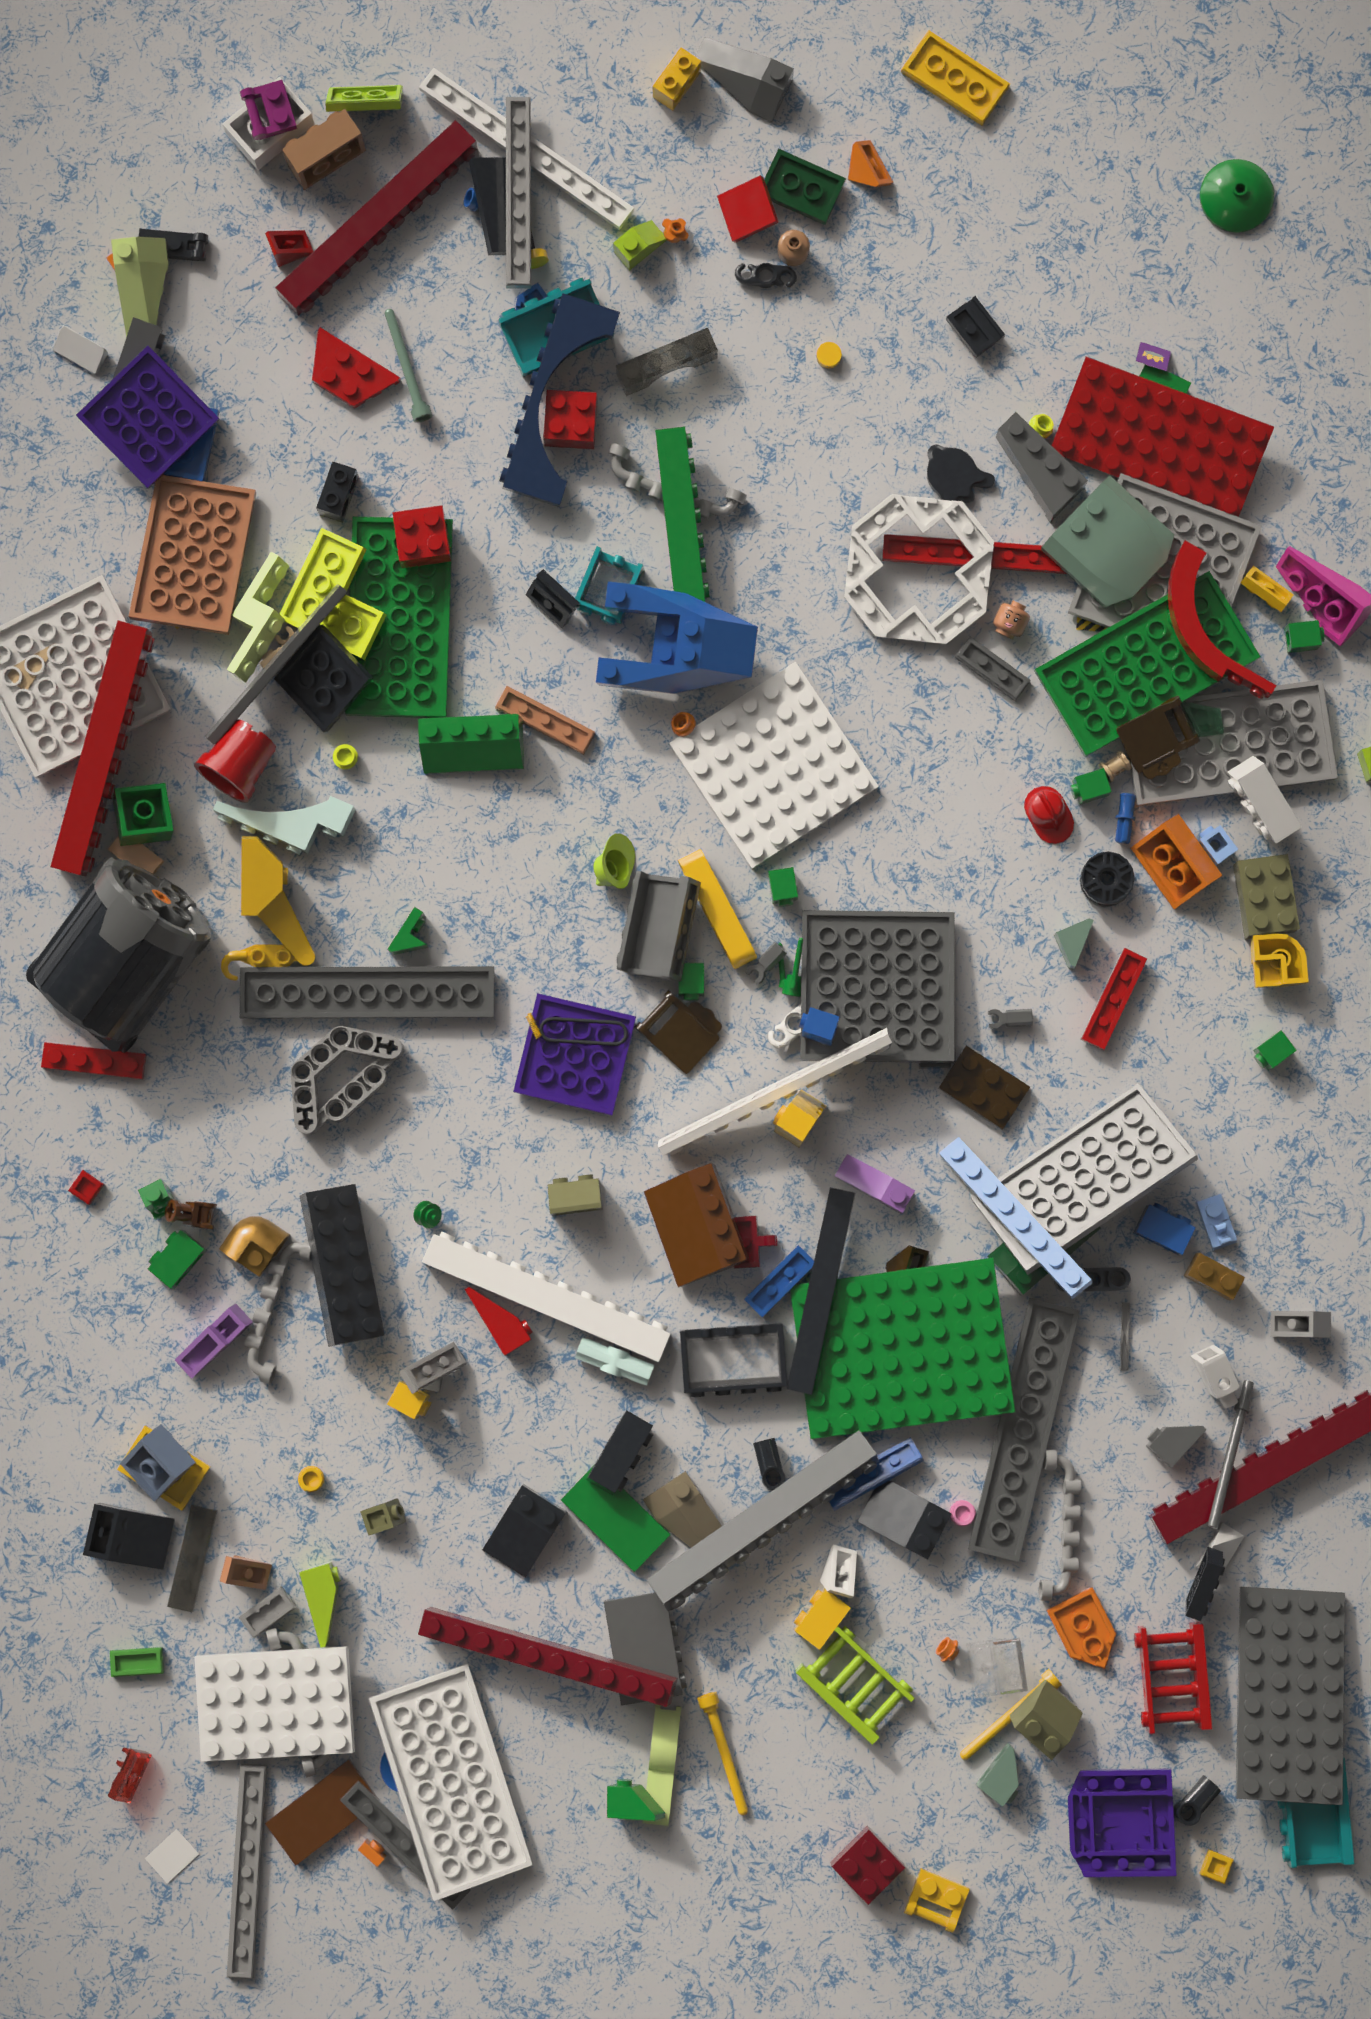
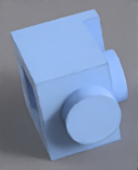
(1226, 845)

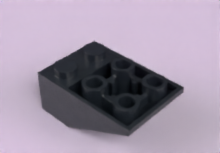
(128, 1536)

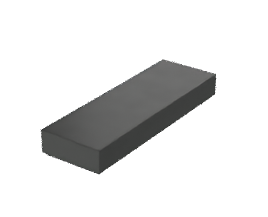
(992, 668)

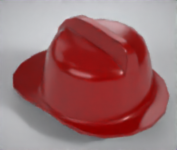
(1049, 814)

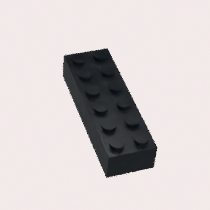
(341, 1265)

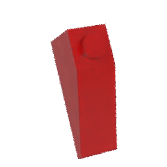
(502, 1324)

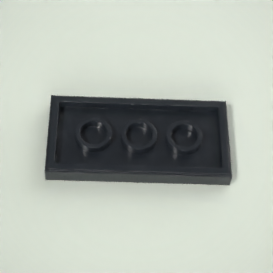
(490, 192)

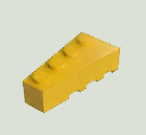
(798, 1118)

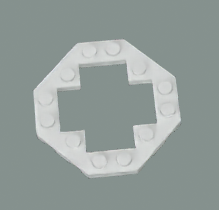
(864, 563)

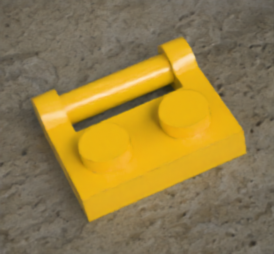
(941, 1892)

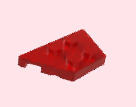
(348, 372)

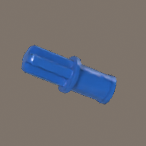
(1125, 818)

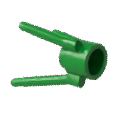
(791, 985)

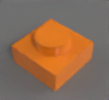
(373, 1851)

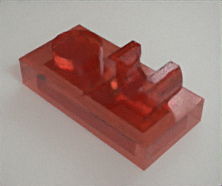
(130, 1775)

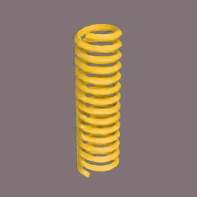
(533, 1024)

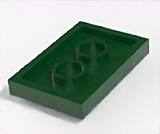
(803, 186)

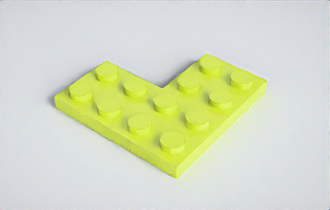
(330, 563)

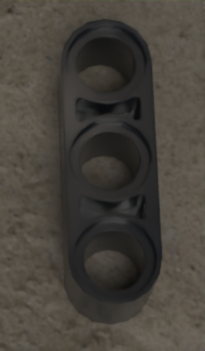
(1104, 1279)

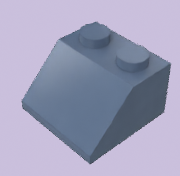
(157, 1462)

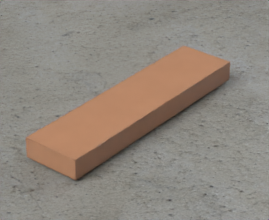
(546, 720)

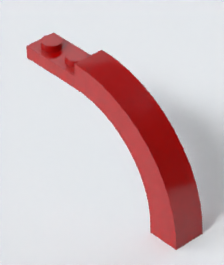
(1190, 632)

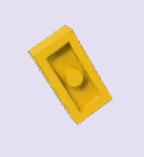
(1267, 589)

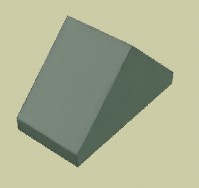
(1072, 940)

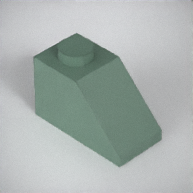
(1001, 1777)

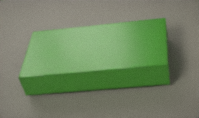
(136, 1661)

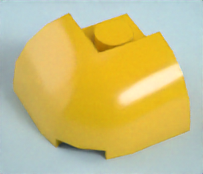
(1278, 961)

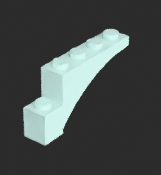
(293, 827)

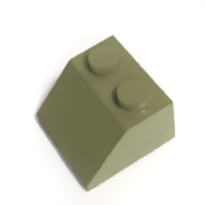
(574, 1196)
(1047, 1719)

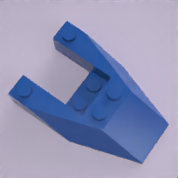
(691, 645)

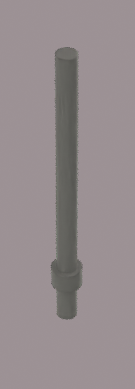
(1241, 1408)

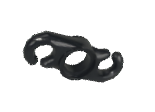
(754, 280)

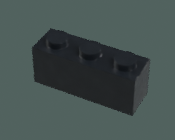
(620, 1453)

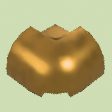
(254, 1243)

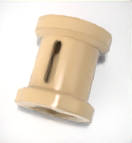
(1115, 766)

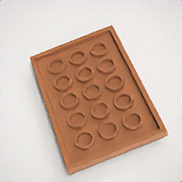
(192, 554)

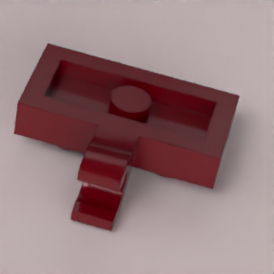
(749, 1232)

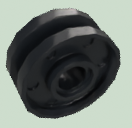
(1118, 868)

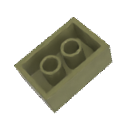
(1266, 896)

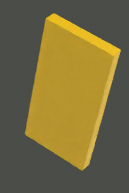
(955, 78)

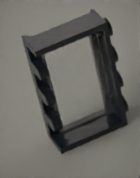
(733, 1359)

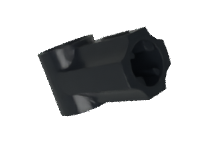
(768, 1460)
(1198, 1798)

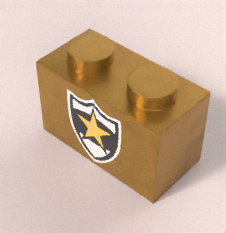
(1214, 1276)

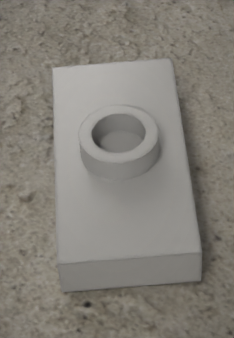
(267, 1612)

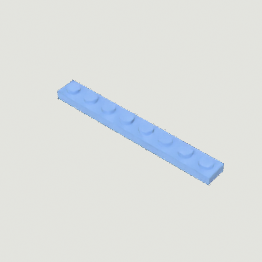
(1016, 1218)

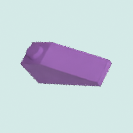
(875, 1183)

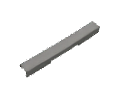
(1124, 1336)

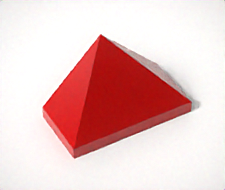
(289, 245)

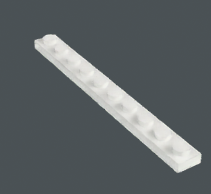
(543, 159)
(784, 1088)

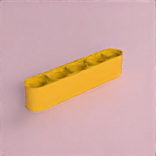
(718, 910)

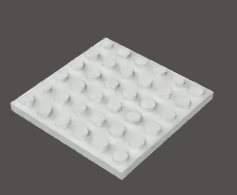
(58, 706)
(773, 765)

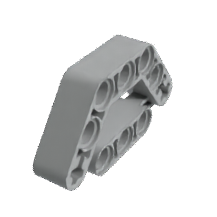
(362, 1080)

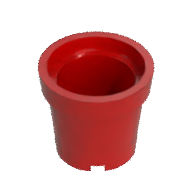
(237, 761)

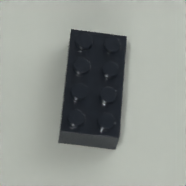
(1204, 1584)

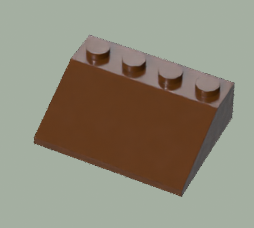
(696, 1225)

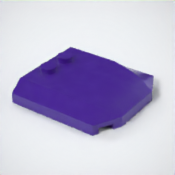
(1123, 1823)

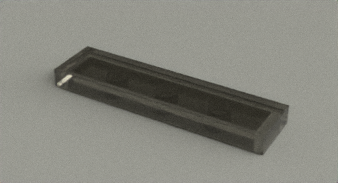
(192, 1558)

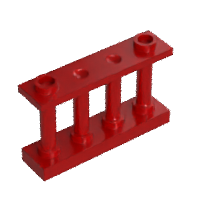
(1198, 1688)

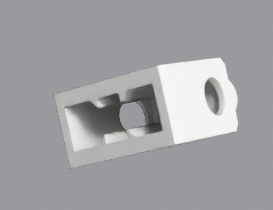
(1212, 1367)

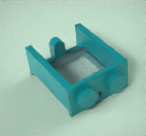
(593, 588)

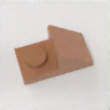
(245, 1572)

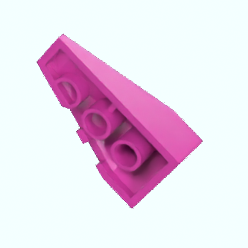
(1329, 596)

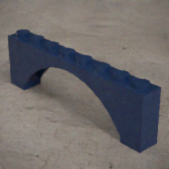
(574, 327)

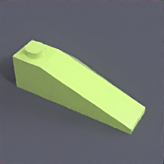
(140, 276)

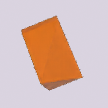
(867, 166)

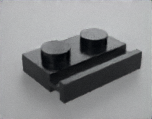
(975, 327)
(552, 598)

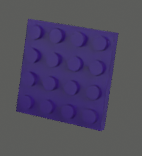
(147, 417)
(574, 1073)

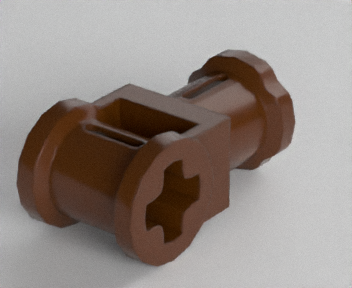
(194, 1213)

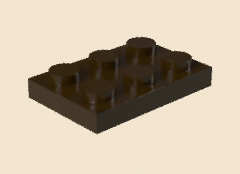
(984, 1087)

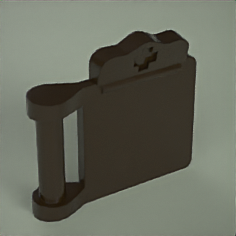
(1152, 741)
(685, 1035)

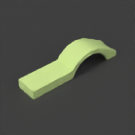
(663, 1759)

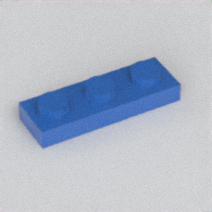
(780, 1281)

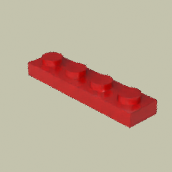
(1113, 999)
(93, 1060)

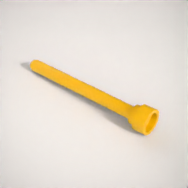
(709, 1703)
(1004, 1720)

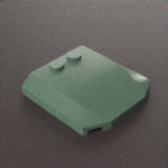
(1110, 544)

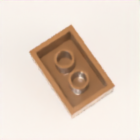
(324, 149)

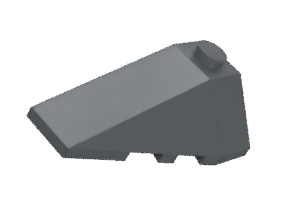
(750, 77)

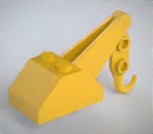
(264, 897)

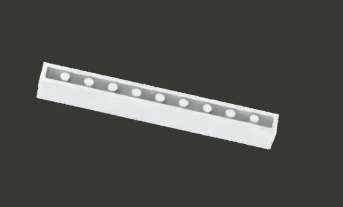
(550, 1299)

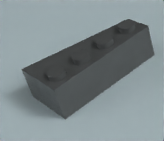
(1040, 466)

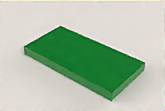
(616, 1521)

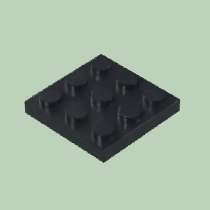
(323, 678)

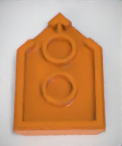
(1084, 1628)

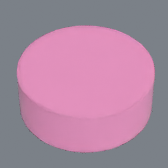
(962, 1513)

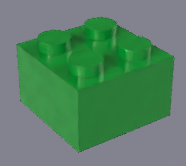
(142, 814)

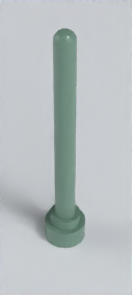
(420, 410)

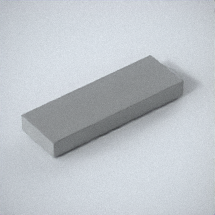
(432, 1367)

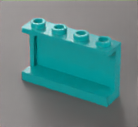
(527, 326)
(1317, 1832)

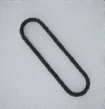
(582, 1041)

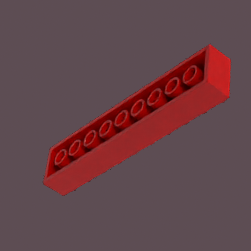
(102, 748)

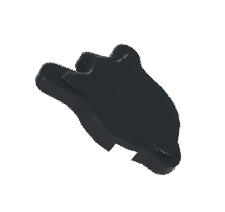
(954, 474)

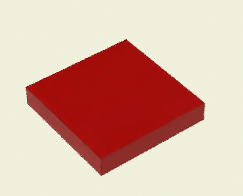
(747, 209)

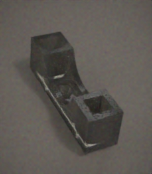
(685, 352)

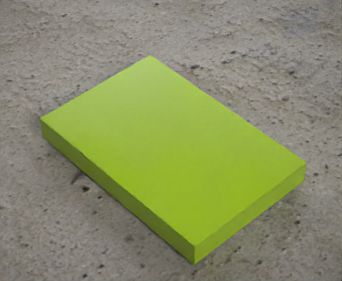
(364, 98)

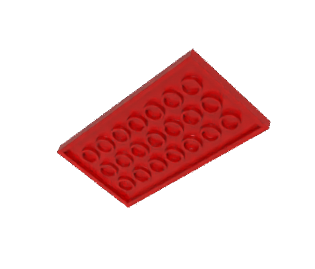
(1161, 437)

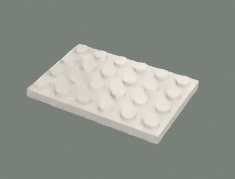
(274, 1704)

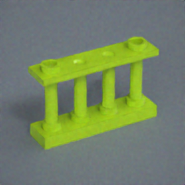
(831, 1690)

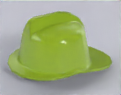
(615, 862)

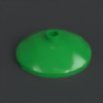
(1231, 209)

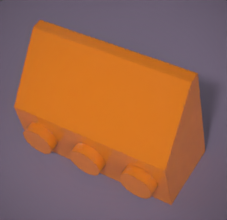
(1176, 861)

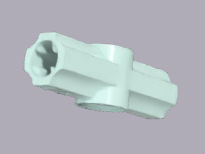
(614, 1361)

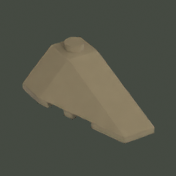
(682, 1510)

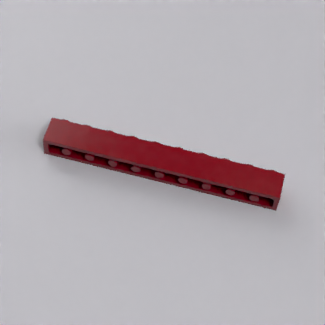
(376, 218)
(1267, 1468)
(548, 1656)

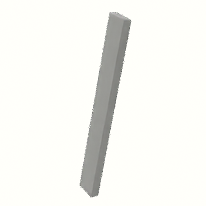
(518, 192)
(246, 1871)

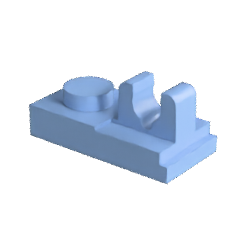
(1216, 1222)

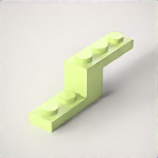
(258, 617)

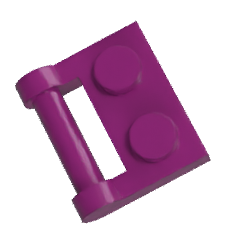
(276, 107)

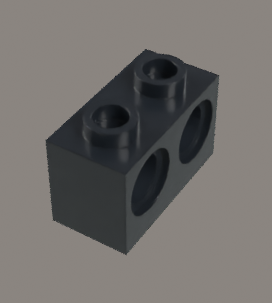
(337, 492)

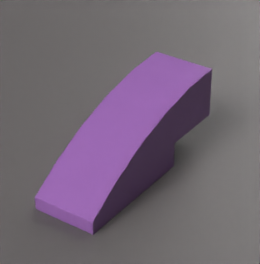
(213, 1340)

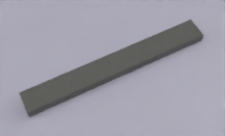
(276, 664)

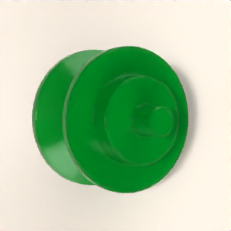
(427, 1214)

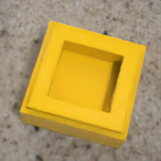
(1216, 1866)

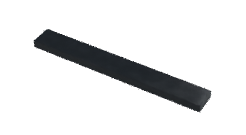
(821, 1291)

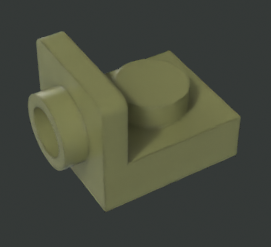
(383, 1516)

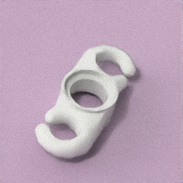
(789, 1034)

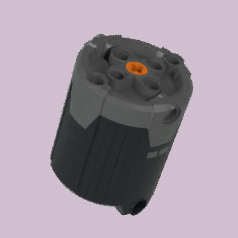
(120, 952)

